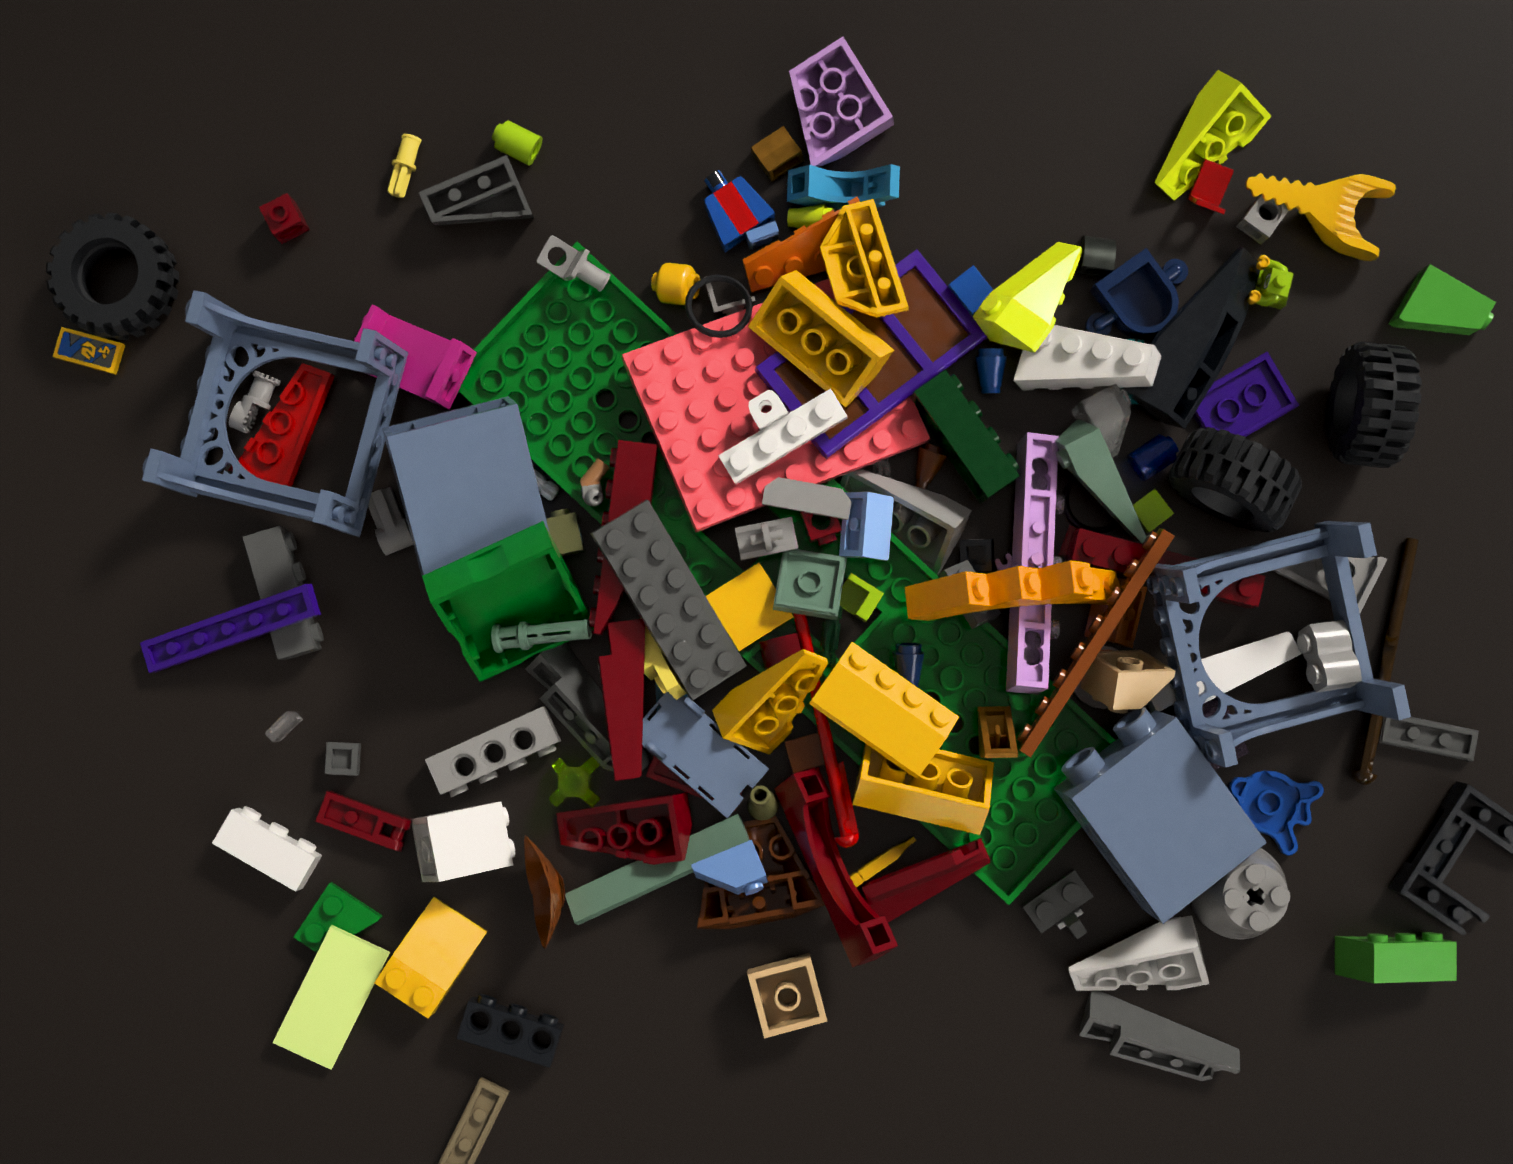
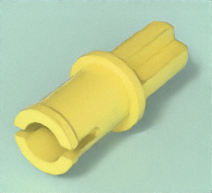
(403, 165)

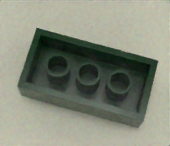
(964, 436)

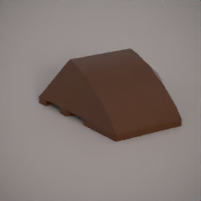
(783, 897)

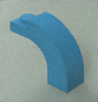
(818, 186)

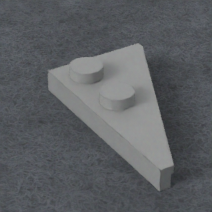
(1312, 576)

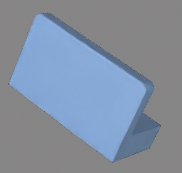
(868, 527)

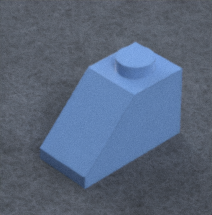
(733, 869)

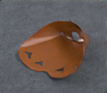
(541, 878)

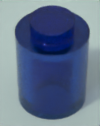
(1153, 456)

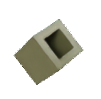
(566, 532)

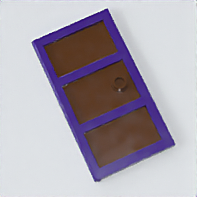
(924, 342)

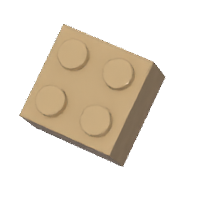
(786, 995)

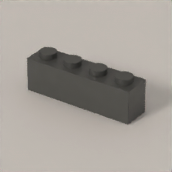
(275, 572)

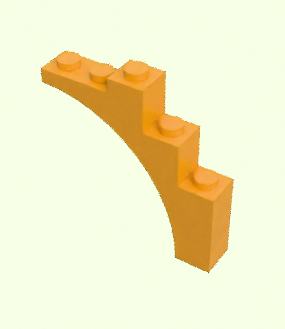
(1012, 587)

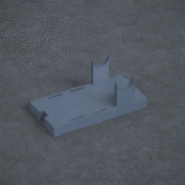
(682, 737)

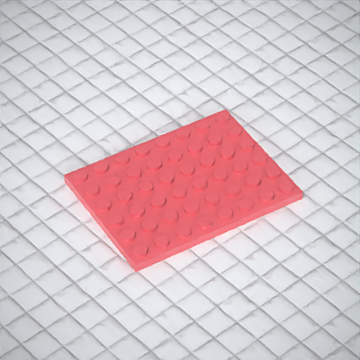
(698, 408)

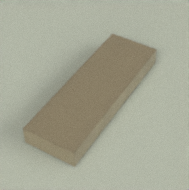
(475, 1123)

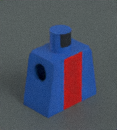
(734, 209)

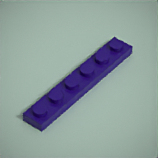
(230, 628)

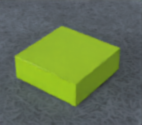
(1152, 510)

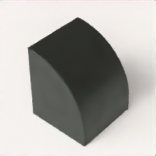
(1097, 256)

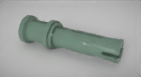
(525, 639)

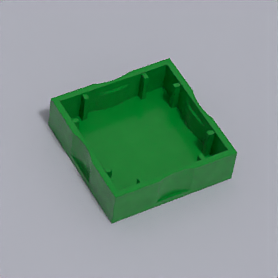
(505, 585)

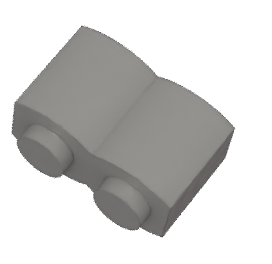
(1329, 656)

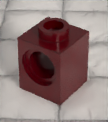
(284, 218)
(821, 536)

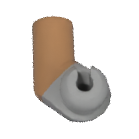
(591, 484)

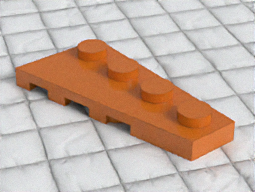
(796, 252)

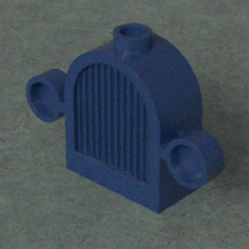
(1137, 297)

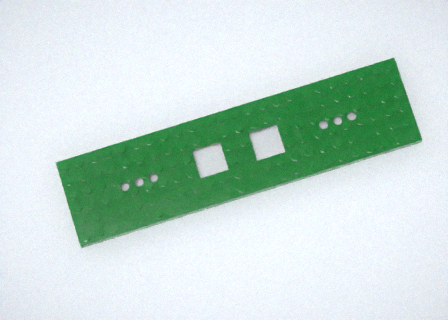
(568, 347)

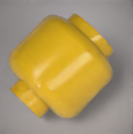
(674, 283)

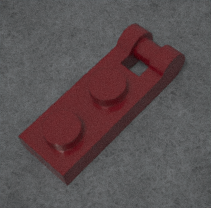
(362, 820)

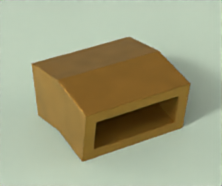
(777, 153)

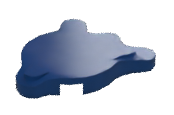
(1276, 804)

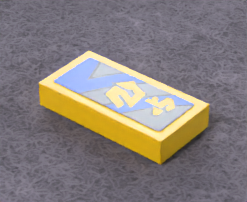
(88, 350)

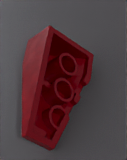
(640, 829)

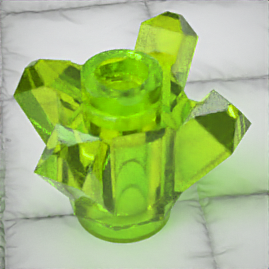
(574, 782)

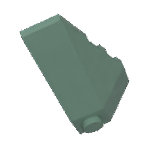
(1090, 462)

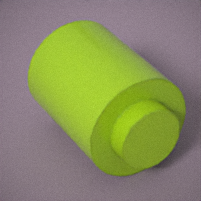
(517, 142)

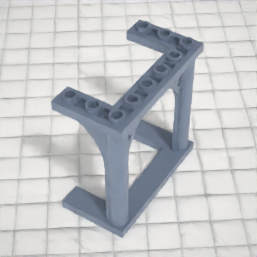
(231, 330)
(1182, 583)

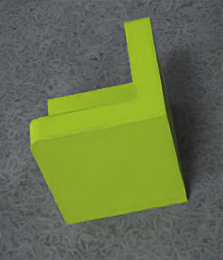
(859, 597)

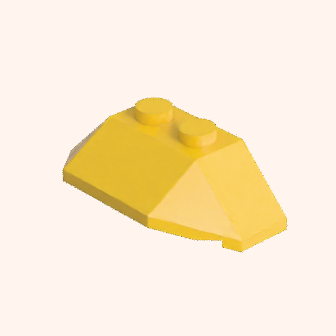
(862, 263)

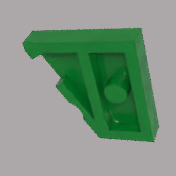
(337, 909)

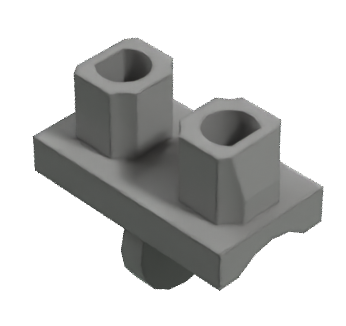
(766, 538)

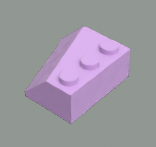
(837, 104)

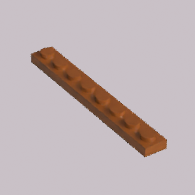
(1100, 629)

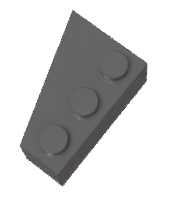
(478, 196)

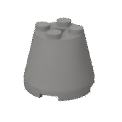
(1225, 904)

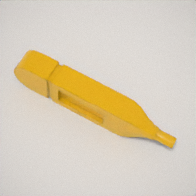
(880, 862)

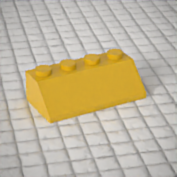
(820, 337)
(884, 710)
(948, 793)

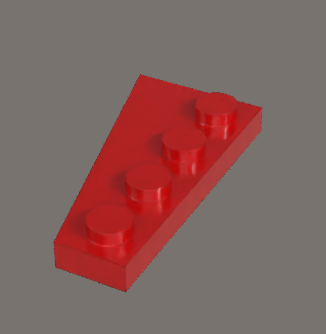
(286, 431)

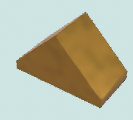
(996, 732)

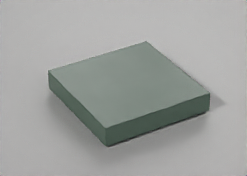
(810, 583)

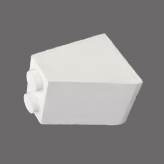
(463, 842)

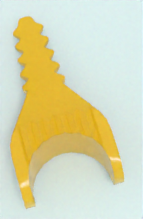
(1328, 207)

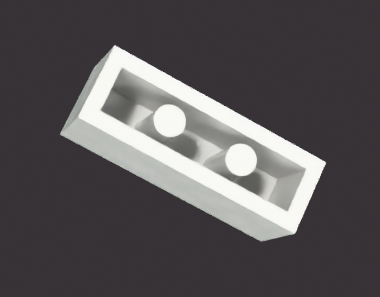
(267, 848)

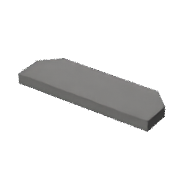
(807, 498)

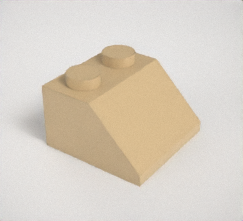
(1125, 679)

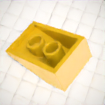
(431, 957)

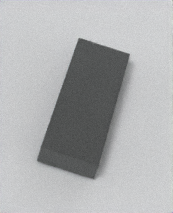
(1430, 737)

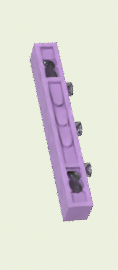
(1033, 547)

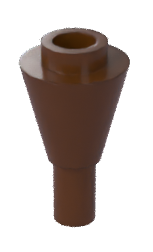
(928, 464)

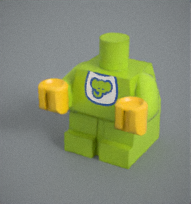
(1272, 284)

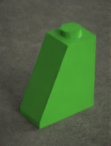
(1442, 305)

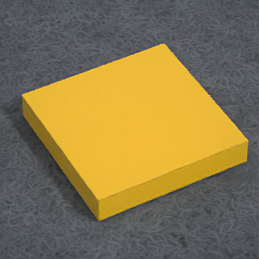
(747, 607)

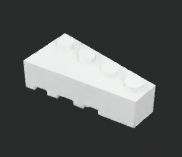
(1087, 361)

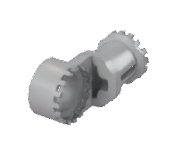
(259, 396)

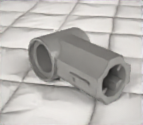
(392, 528)

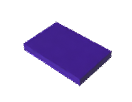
(1246, 398)

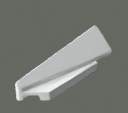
(1237, 666)

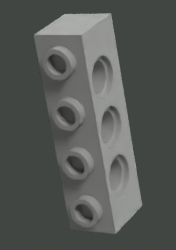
(445, 764)

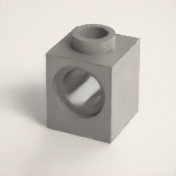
(1255, 225)

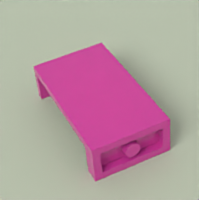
(433, 363)

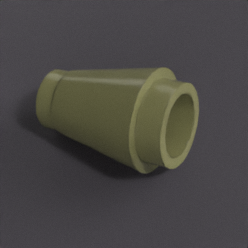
(762, 809)

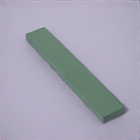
(641, 878)

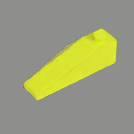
(1217, 123)
(1024, 305)

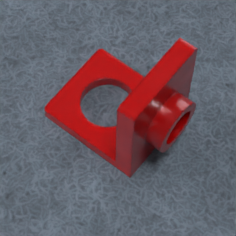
(1211, 185)

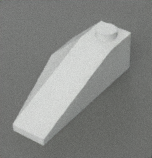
(1155, 956)

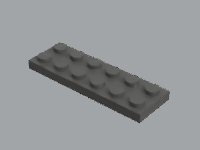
(668, 599)

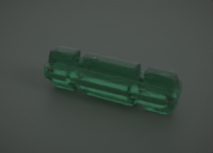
(830, 639)

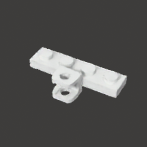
(780, 431)

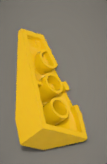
(763, 707)

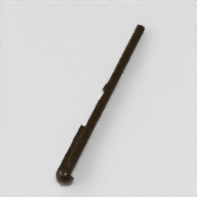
(1364, 775)

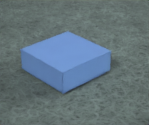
(762, 235)

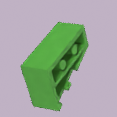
(1396, 958)

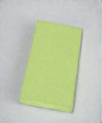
(331, 997)

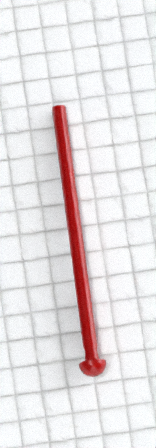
(836, 771)

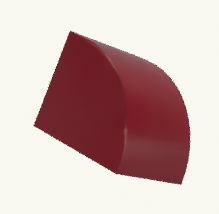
(778, 649)

